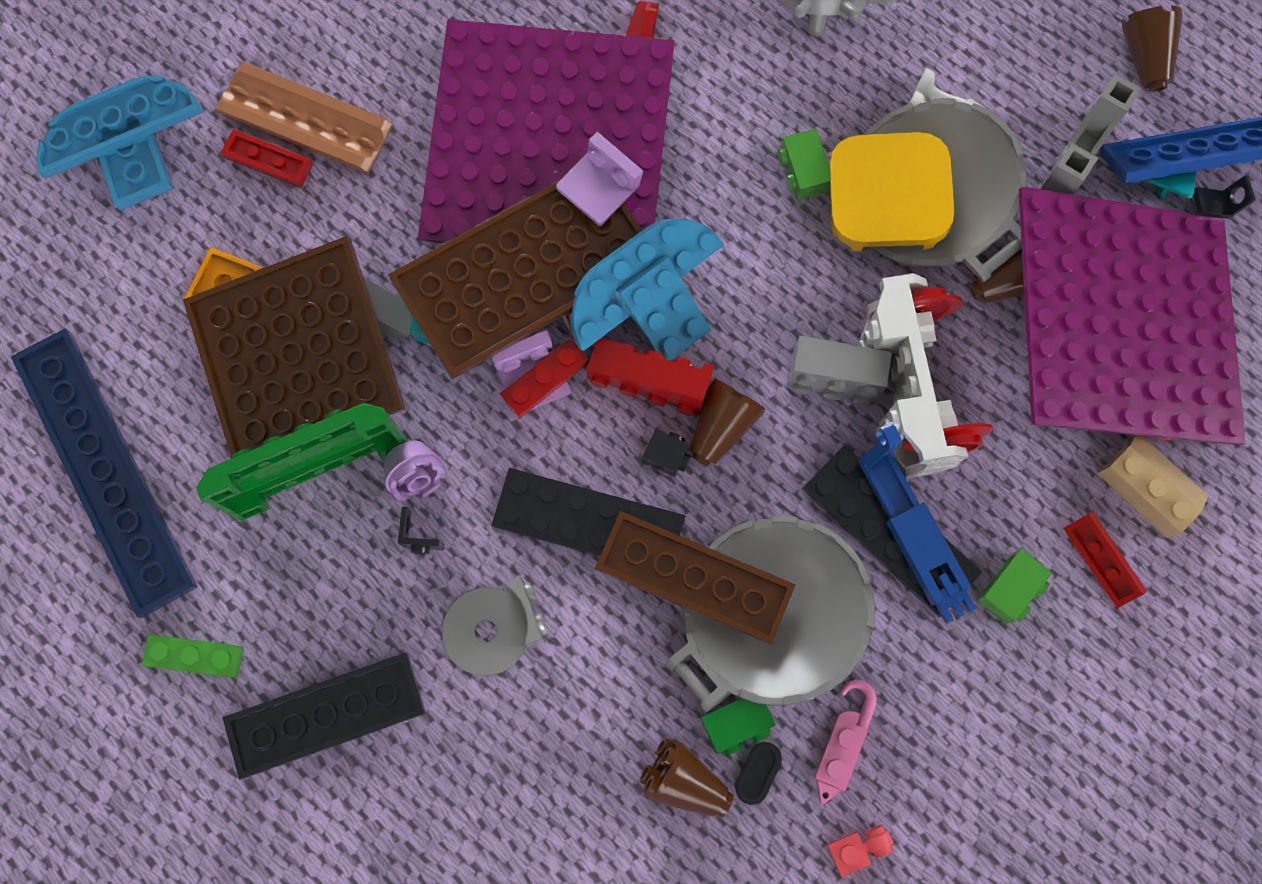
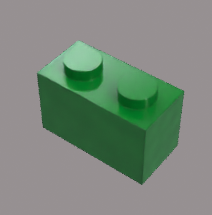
(737, 723)

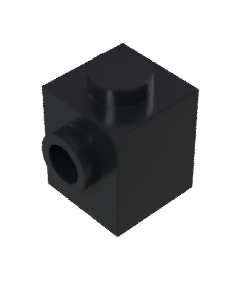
(667, 453)

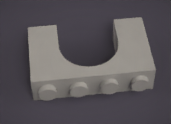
(1090, 135)

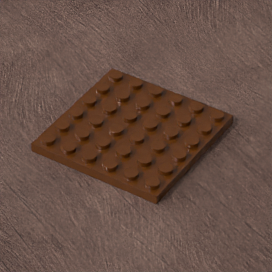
(292, 345)

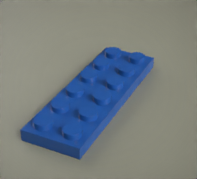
(1185, 150)

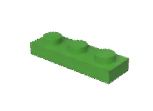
(192, 656)

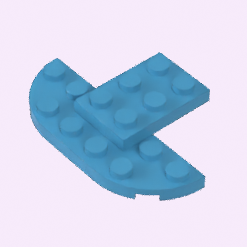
(120, 132)
(646, 283)

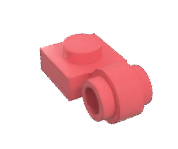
(851, 853)

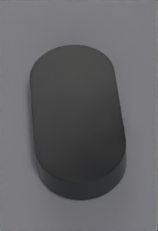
(758, 773)

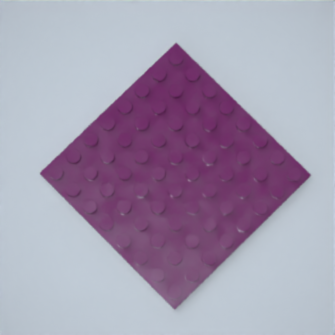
(522, 112)
(1129, 319)

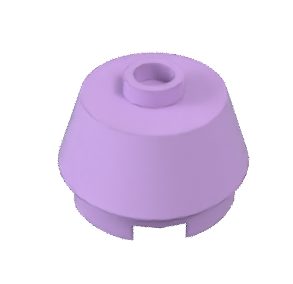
(412, 470)

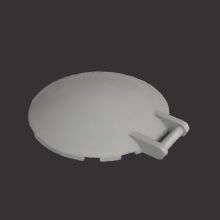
(985, 181)
(819, 633)

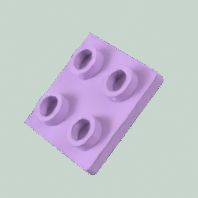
(600, 180)
(523, 356)

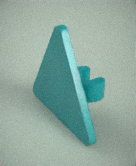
(1178, 184)

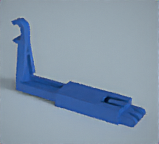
(915, 528)

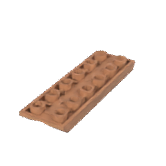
(304, 117)

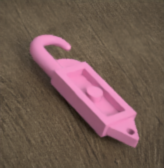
(845, 743)

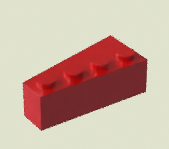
(650, 376)

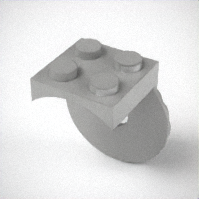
(515, 623)

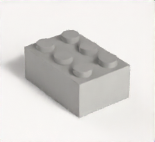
(839, 370)

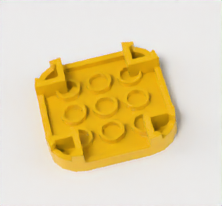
(891, 190)

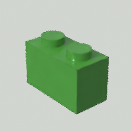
(805, 164)
(1015, 587)

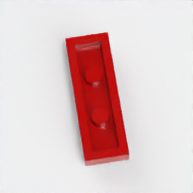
(267, 158)
(544, 378)
(1105, 559)

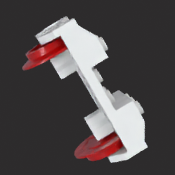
(905, 326)

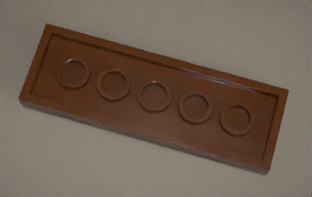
(695, 577)

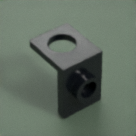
(1221, 202)
(417, 546)

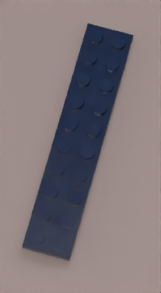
(104, 473)

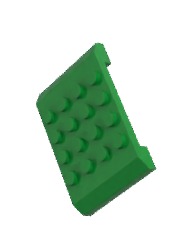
(283, 462)

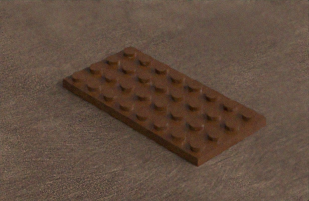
(506, 276)

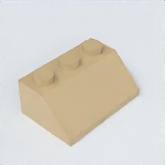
(1154, 486)

